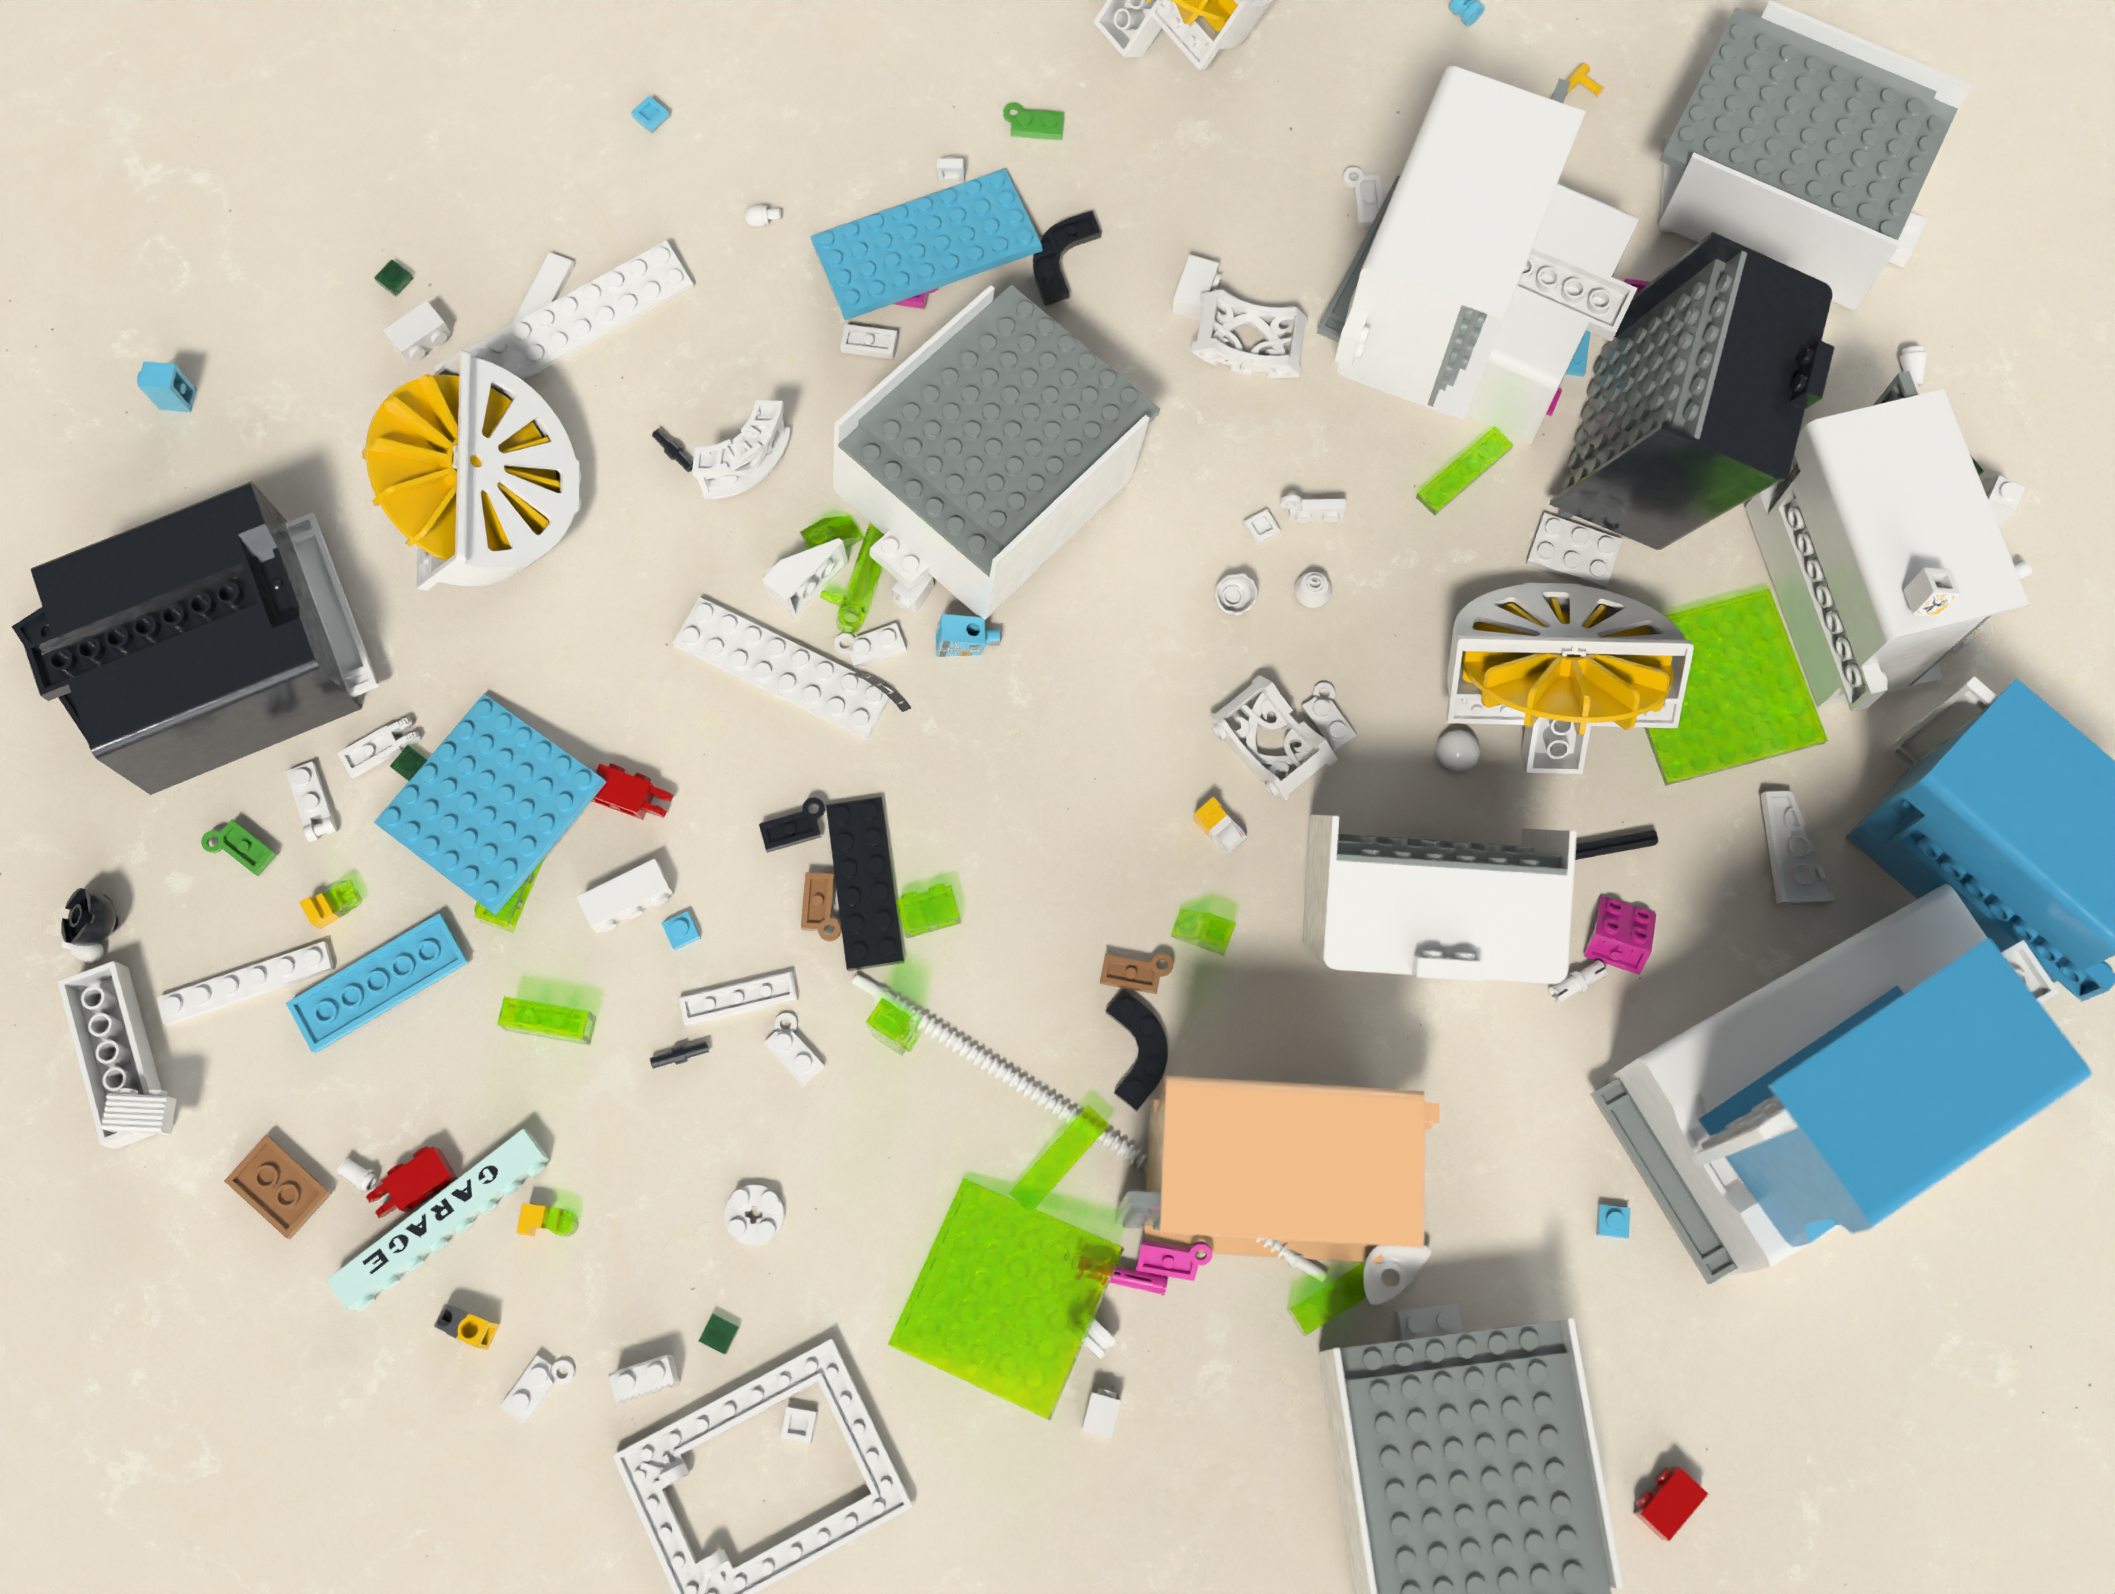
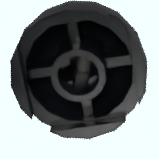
(90, 918)

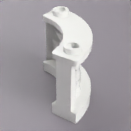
(1215, 350)
(746, 459)
(1312, 749)

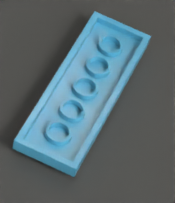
(377, 983)

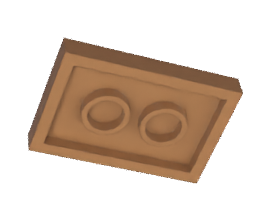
(278, 1187)

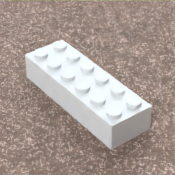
(108, 1040)

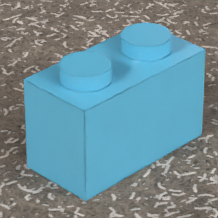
(166, 386)

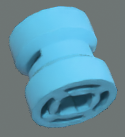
(1468, 10)

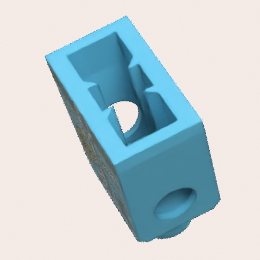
(955, 637)

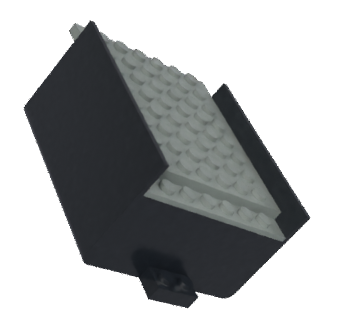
(1699, 394)

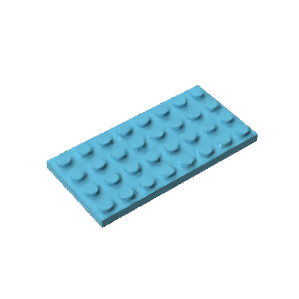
(925, 244)

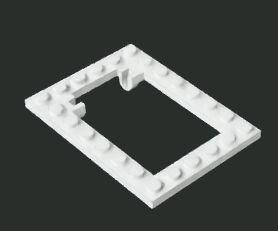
(658, 1462)

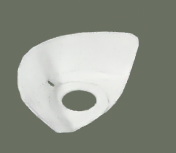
(1403, 1260)

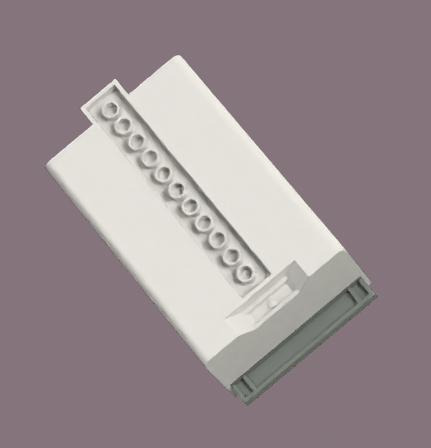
(1663, 1093)

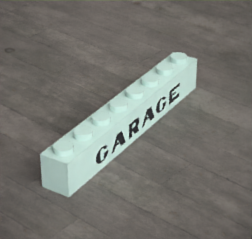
(437, 1221)

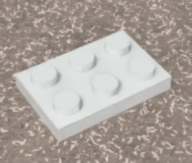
(1574, 551)

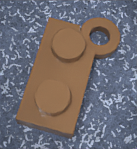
(819, 904)
(1134, 973)

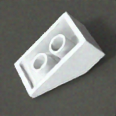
(802, 576)

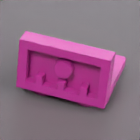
(1621, 935)

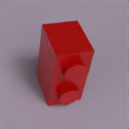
(1669, 1502)

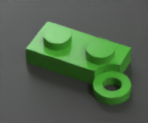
(1034, 123)
(240, 846)

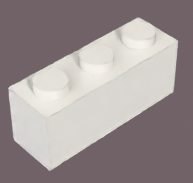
(625, 896)

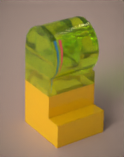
(331, 904)
(547, 1218)

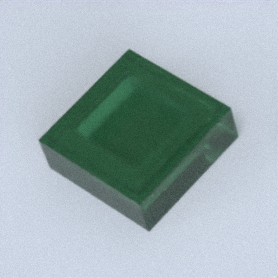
(719, 1334)

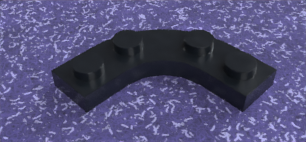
(1055, 244)
(1151, 1049)

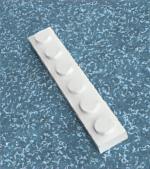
(245, 983)

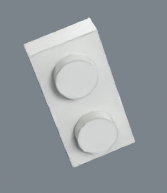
(868, 341)

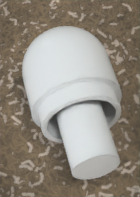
(761, 215)
(85, 953)

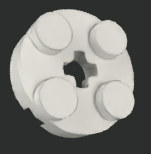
(740, 1225)

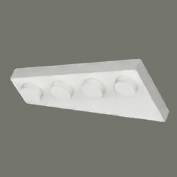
(1791, 854)

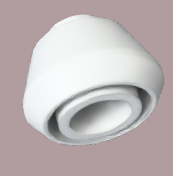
(1313, 590)

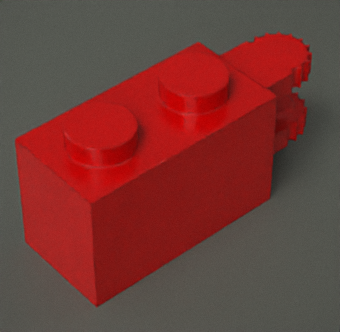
(629, 793)
(414, 1181)

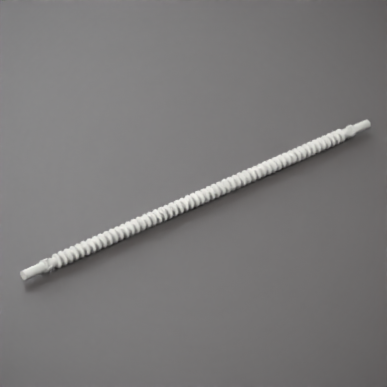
(957, 1043)

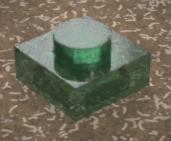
(393, 278)
(408, 763)

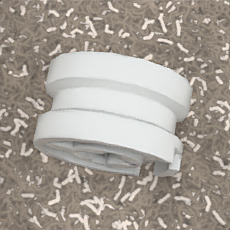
(1098, 1340)

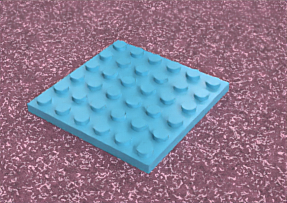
(490, 803)

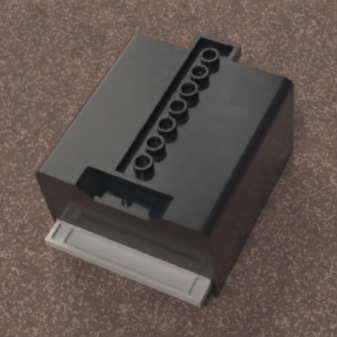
(199, 638)

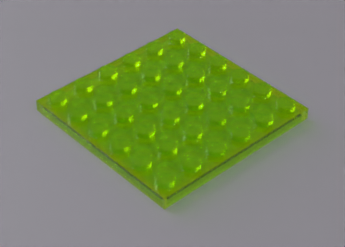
(1741, 692)
(1006, 1298)

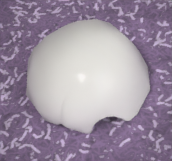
(1236, 594)
(1457, 750)

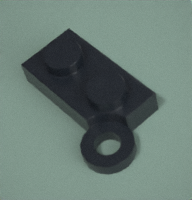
(793, 828)

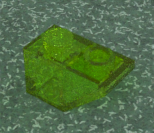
(1204, 930)

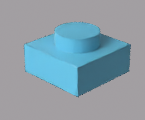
(650, 114)
(681, 930)
(1613, 1221)

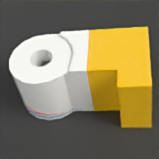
(1219, 826)

